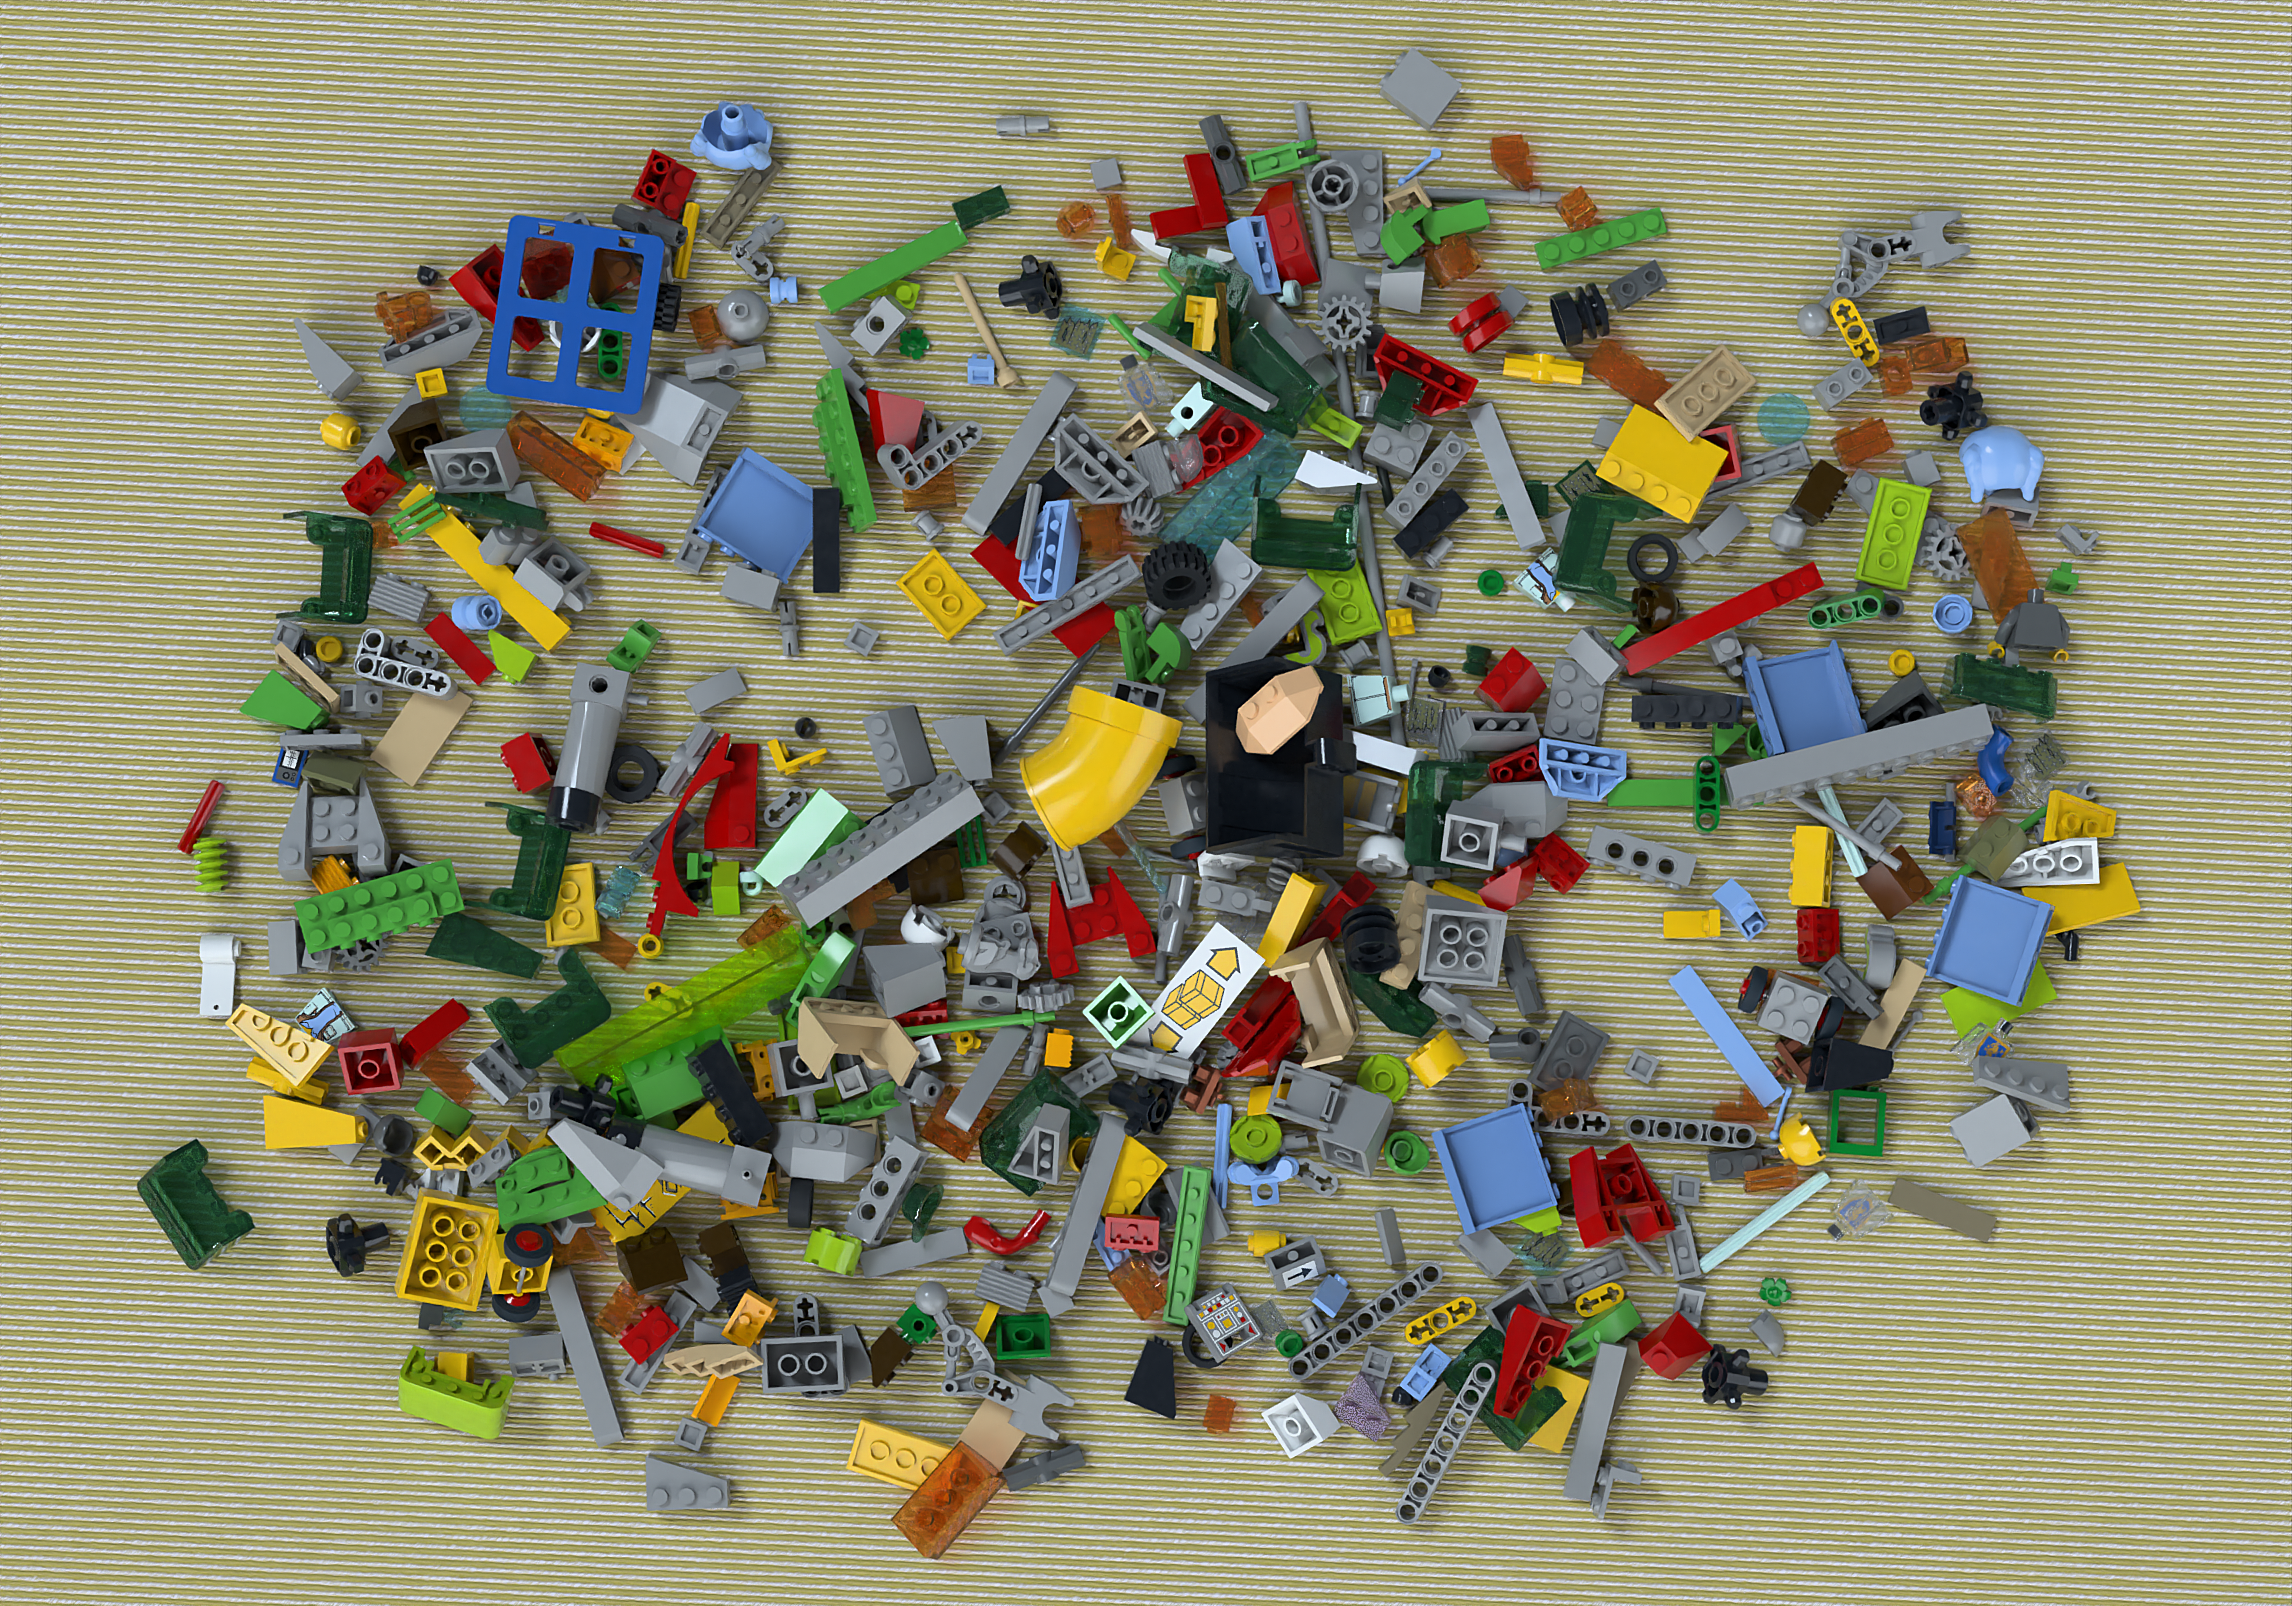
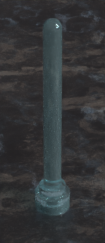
(1140, 857)

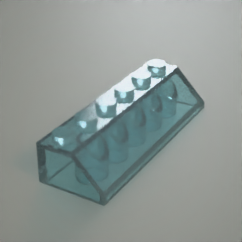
(1226, 500)

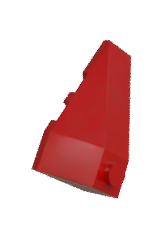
(734, 806)

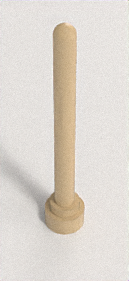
(1006, 376)

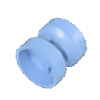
(780, 290)

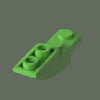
(823, 972)
(1605, 1326)

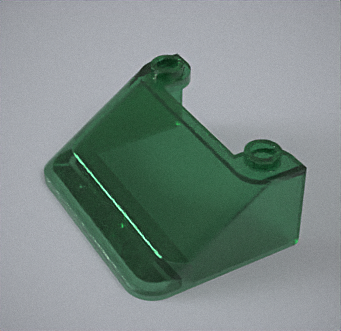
(1429, 795)

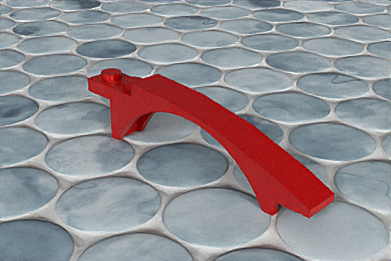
(1722, 617)
(670, 894)
(1275, 989)

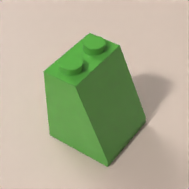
(285, 705)

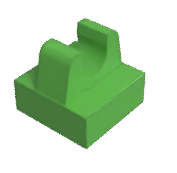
(2062, 580)
(694, 867)

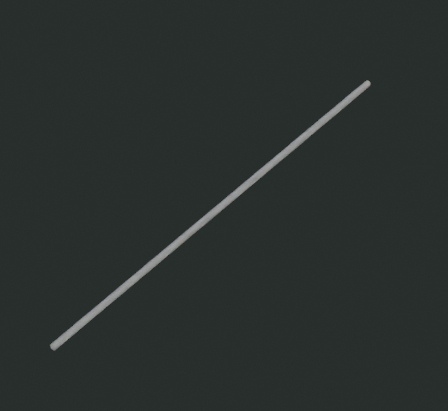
(1355, 459)

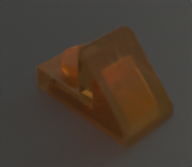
(1566, 1100)
(1748, 1108)

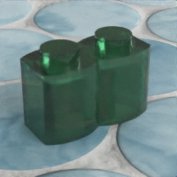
(1398, 400)

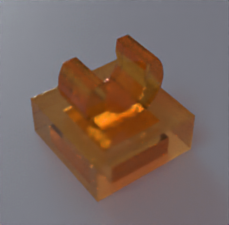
(380, 536)

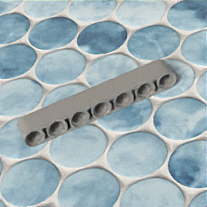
(1019, 453)
(1264, 636)
(1086, 1205)
(1378, 1318)
(584, 1356)
(1438, 1450)

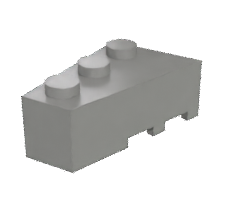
(682, 1487)

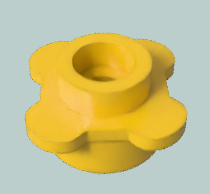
(1293, 636)
(963, 1047)

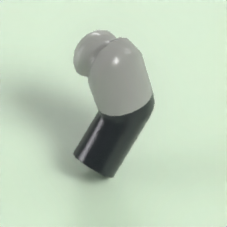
(307, 657)

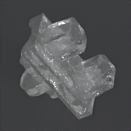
(2038, 795)

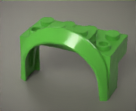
(545, 1205)

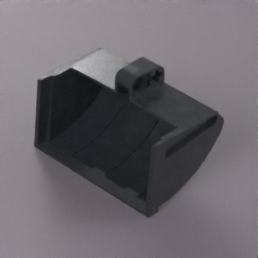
(1278, 801)

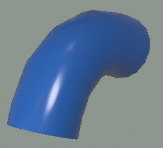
(1991, 762)

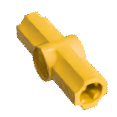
(1543, 369)
(263, 1072)

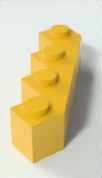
(442, 1152)

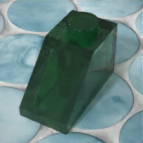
(1539, 499)

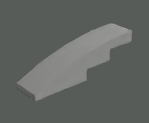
(841, 358)
(381, 442)
(694, 549)

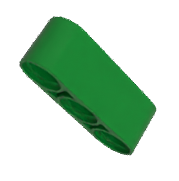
(609, 355)
(1855, 600)
(1700, 806)

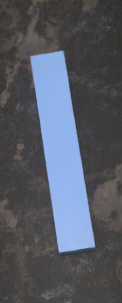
(1726, 1036)

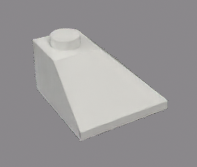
(1300, 1423)

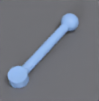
(1435, 154)
(1774, 1134)

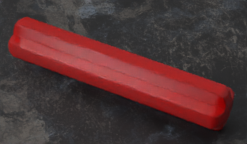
(627, 539)
(201, 816)

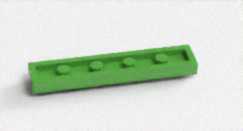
(1600, 238)

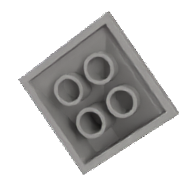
(1460, 942)

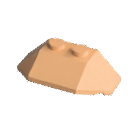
(1278, 710)

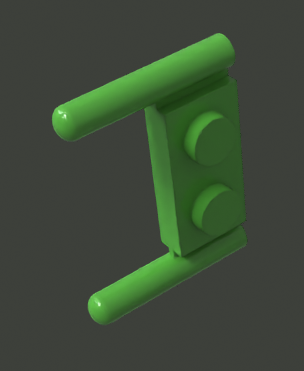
(1163, 317)

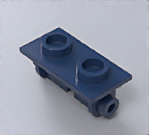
(1941, 840)

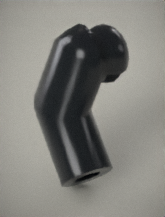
(2071, 943)

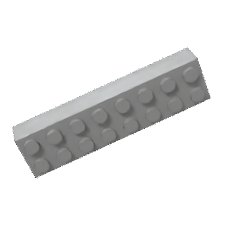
(880, 848)

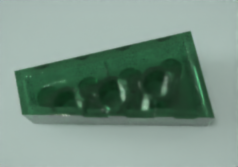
(477, 945)

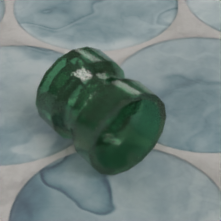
(1476, 660)

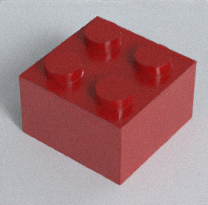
(530, 763)
(371, 1061)

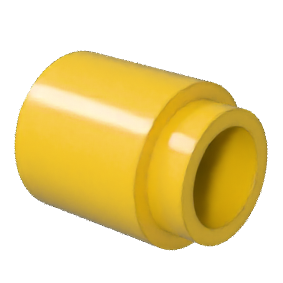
(1265, 1242)

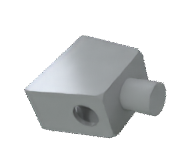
(1399, 285)

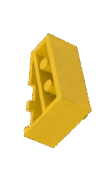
(1132, 1177)

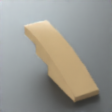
(1895, 1003)
(718, 1359)

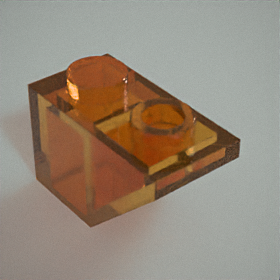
(1509, 160)
(1937, 355)

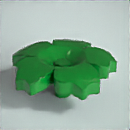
(913, 343)
(1774, 1292)

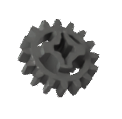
(351, 956)

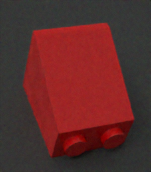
(1511, 684)

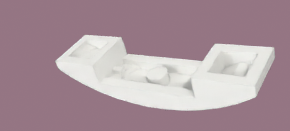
(1147, 243)
(861, 1078)

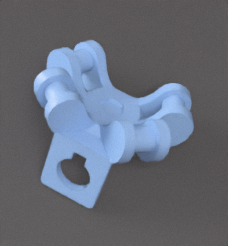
(1277, 1170)

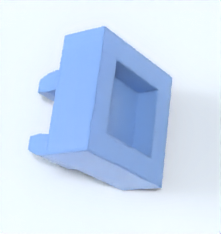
(981, 370)

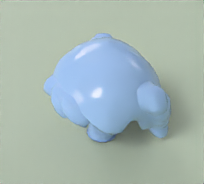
(734, 137)
(2000, 460)

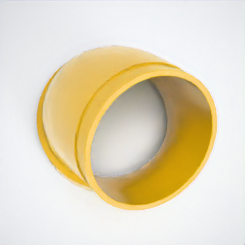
(1096, 765)

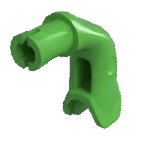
(868, 1106)

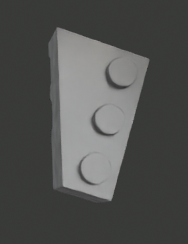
(1044, 1146)

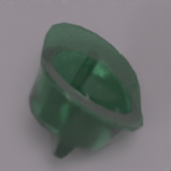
(920, 1206)

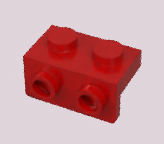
(648, 1334)

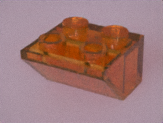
(948, 1136)

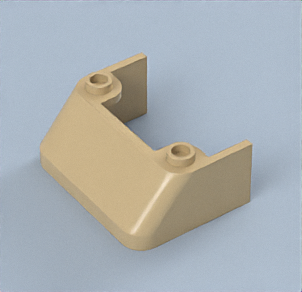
(1322, 1000)
(853, 1029)

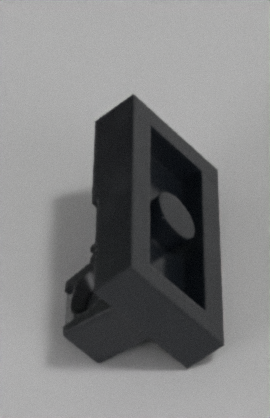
(1902, 326)

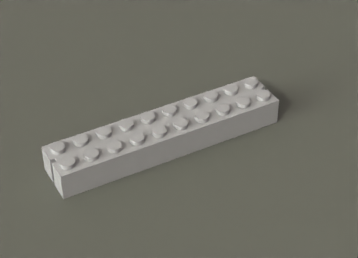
(1858, 756)

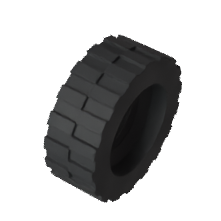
(650, 779)

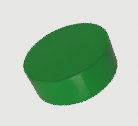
(1490, 583)
(1289, 1342)

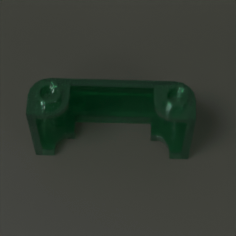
(1008, 1129)

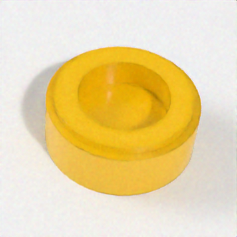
(329, 649)
(1901, 662)

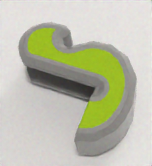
(1313, 640)
(1880, 956)

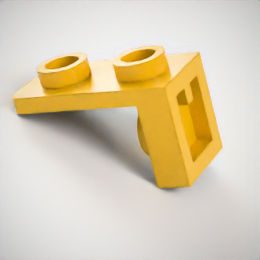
(1114, 260)
(780, 754)
(1691, 924)

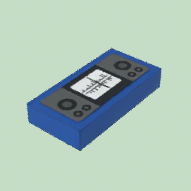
(290, 766)

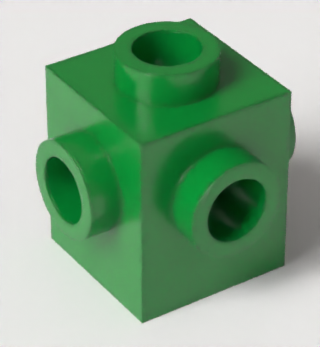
(907, 1321)

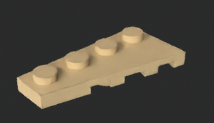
(1409, 935)

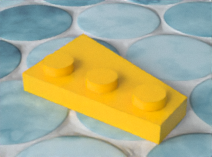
(2076, 818)

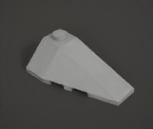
(613, 1169)

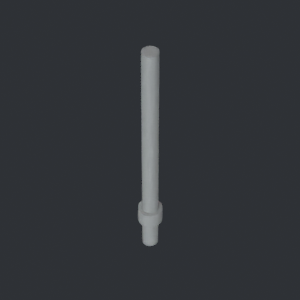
(1533, 196)
(1875, 851)

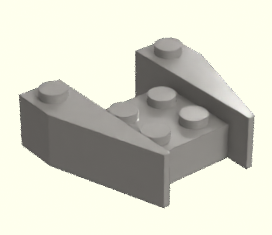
(333, 827)

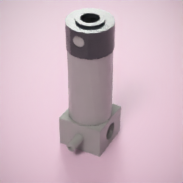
(589, 745)
(697, 1162)

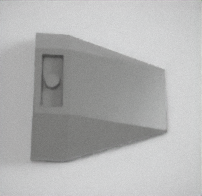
(681, 420)

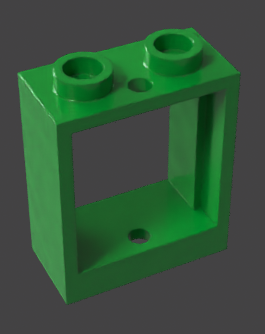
(1832, 1145)

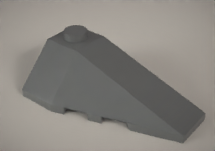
(1903, 703)

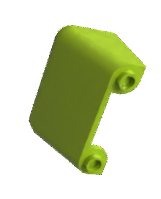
(452, 1400)

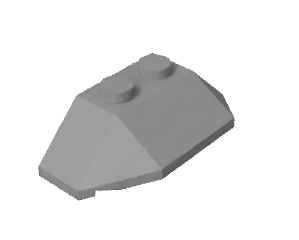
(434, 346)
(1094, 465)
(1527, 805)
(821, 1150)

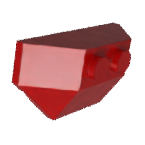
(1288, 234)
(1443, 384)
(1270, 1043)

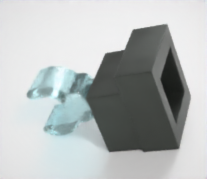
(434, 1314)

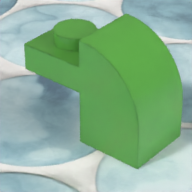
(1399, 236)
(634, 647)
(1173, 650)

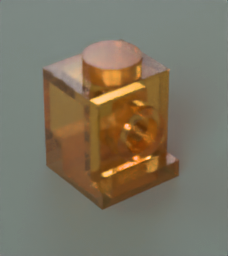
(1968, 793)

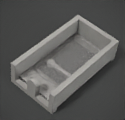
(1371, 801)

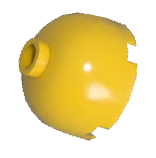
(1799, 1142)

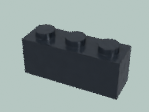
(1429, 525)

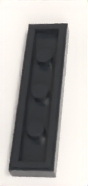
(1007, 525)
(825, 540)

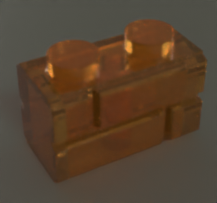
(1861, 443)
(1137, 1288)

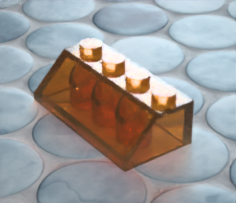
(948, 1500)

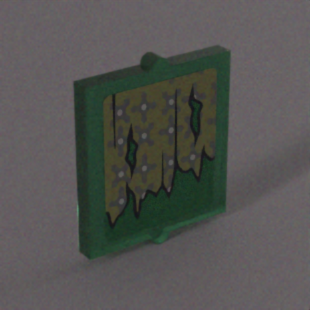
(1581, 480)

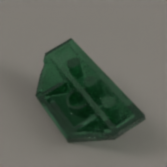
(1395, 1008)

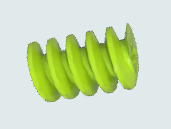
(210, 865)

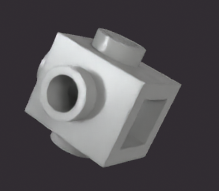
(361, 699)
(923, 1087)
(539, 1107)

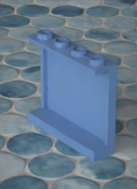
(759, 515)
(1803, 699)
(1989, 940)
(1495, 1168)

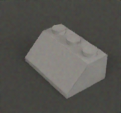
(899, 749)

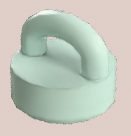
(1290, 294)
(750, 878)

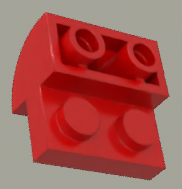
(663, 185)
(1516, 767)

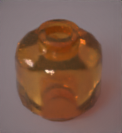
(1075, 220)

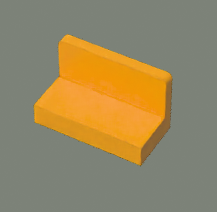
(715, 1398)

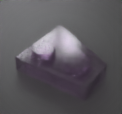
(1361, 1409)

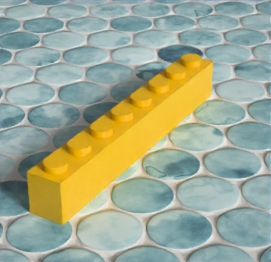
(498, 581)

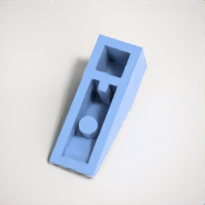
(1253, 250)
(1330, 1294)

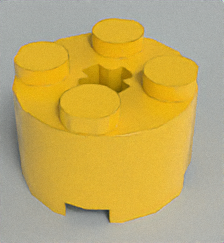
(1436, 1059)

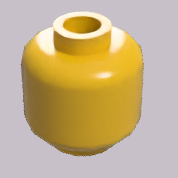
(340, 431)

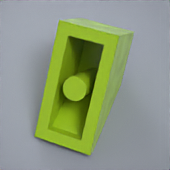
(511, 658)
(1540, 1221)

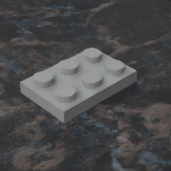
(1573, 704)
(322, 740)

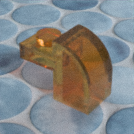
(861, 909)
(618, 1309)

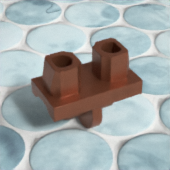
(1787, 1050)
(1206, 1091)

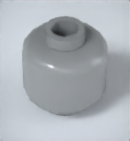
(1787, 531)

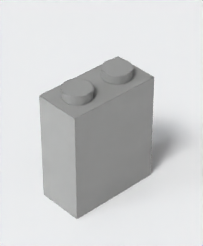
(1419, 88)

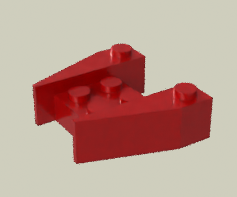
(1107, 916)
(1615, 1189)

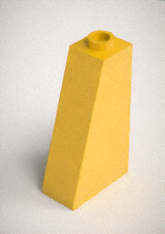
(1292, 915)
(305, 1124)

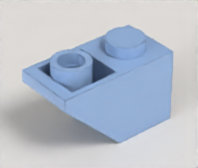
(1740, 909)

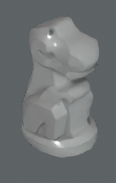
(990, 954)

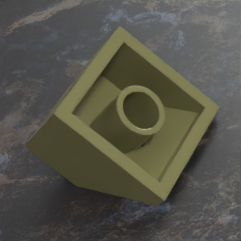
(334, 773)
(1994, 846)

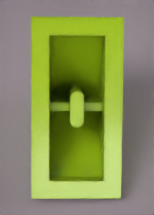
(726, 888)

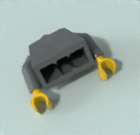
(2033, 628)

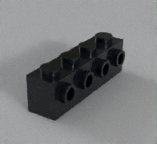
(1687, 710)
(728, 1093)

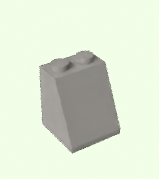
(968, 747)
(905, 976)
(1993, 1128)
(1356, 1129)

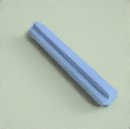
(1222, 1153)

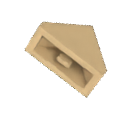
(1407, 195)
(1134, 434)

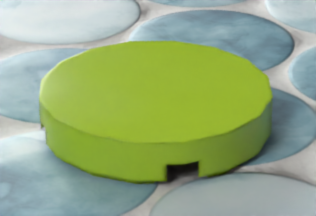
(1383, 1075)
(1255, 1138)

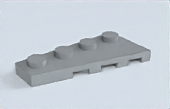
(1862, 491)

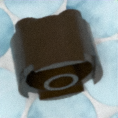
(1018, 850)

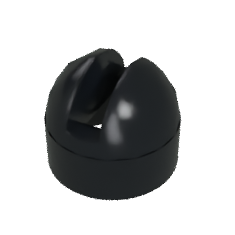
(427, 276)
(1438, 676)
(811, 728)
(697, 891)
(1402, 1397)

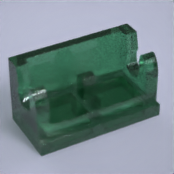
(981, 208)

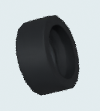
(1657, 539)
(800, 1203)
(1190, 1354)

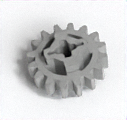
(1331, 323)
(1938, 550)
(1045, 996)

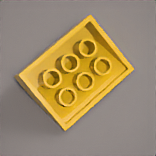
(1661, 465)
(447, 1250)

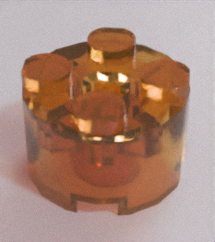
(1453, 261)
(1099, 530)

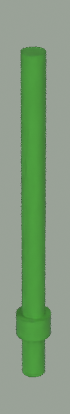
(1944, 885)
(1027, 1018)

